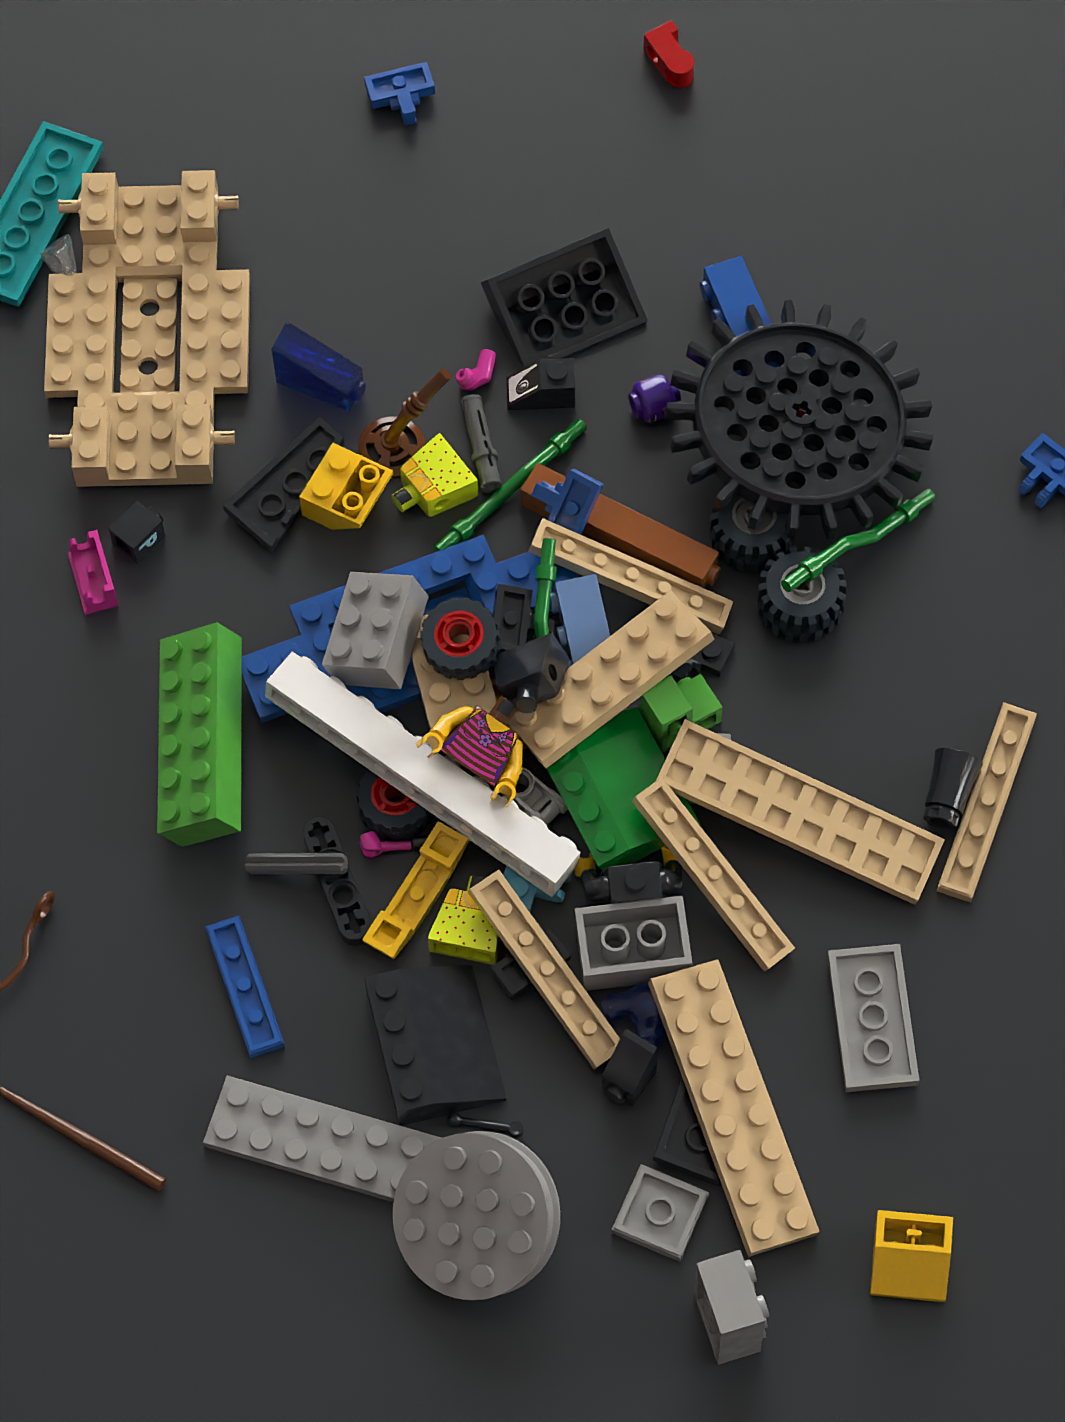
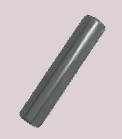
(296, 863)

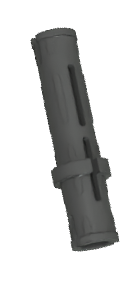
(484, 455)

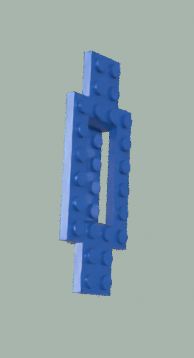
(316, 616)

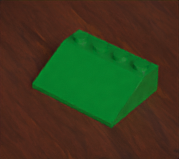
(602, 779)

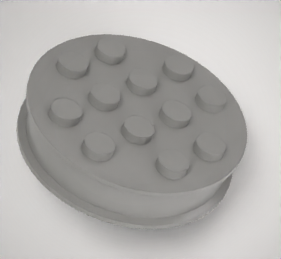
(476, 1215)

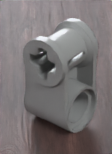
(538, 798)

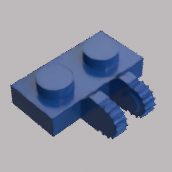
(1047, 462)

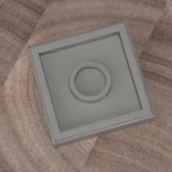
(660, 1212)

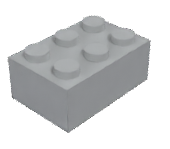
(375, 630)
(631, 942)
(730, 1306)

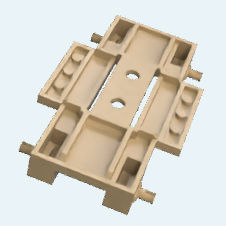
(148, 243)

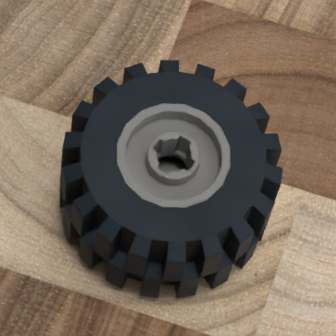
(807, 608)

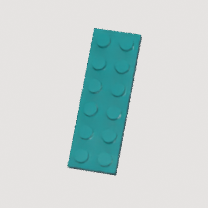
(30, 203)

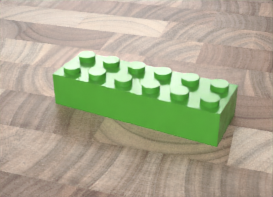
(199, 735)

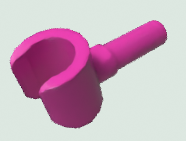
(372, 847)

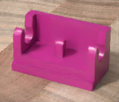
(92, 574)

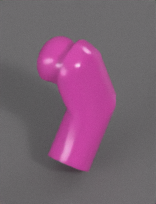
(482, 374)

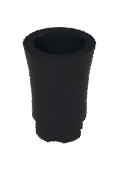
(950, 786)

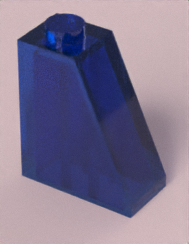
(316, 369)

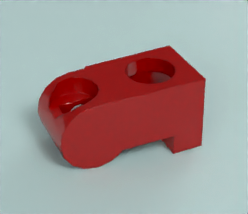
(668, 57)

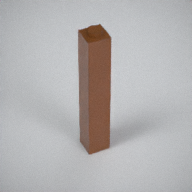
(635, 534)

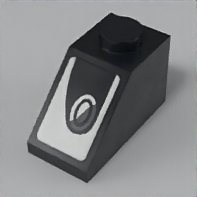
(542, 385)

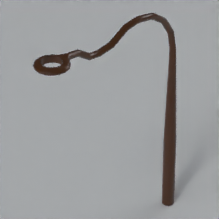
(75, 1134)

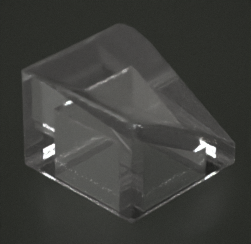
(60, 256)

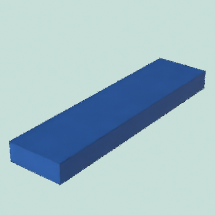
(244, 986)

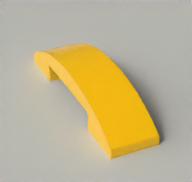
(418, 892)

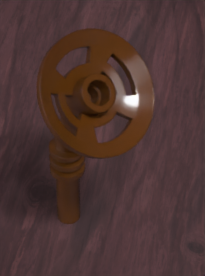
(393, 438)

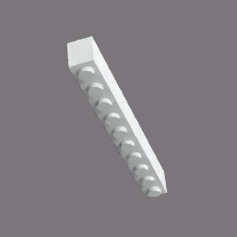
(431, 782)

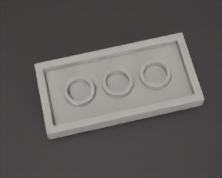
(873, 1018)

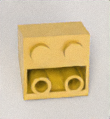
(343, 489)
(911, 1256)

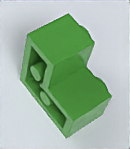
(671, 703)

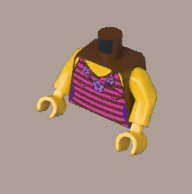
(481, 744)

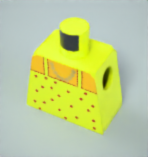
(435, 479)
(463, 929)

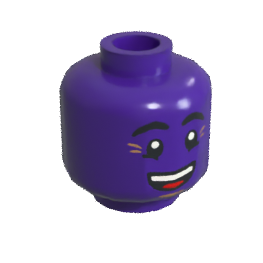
(651, 396)

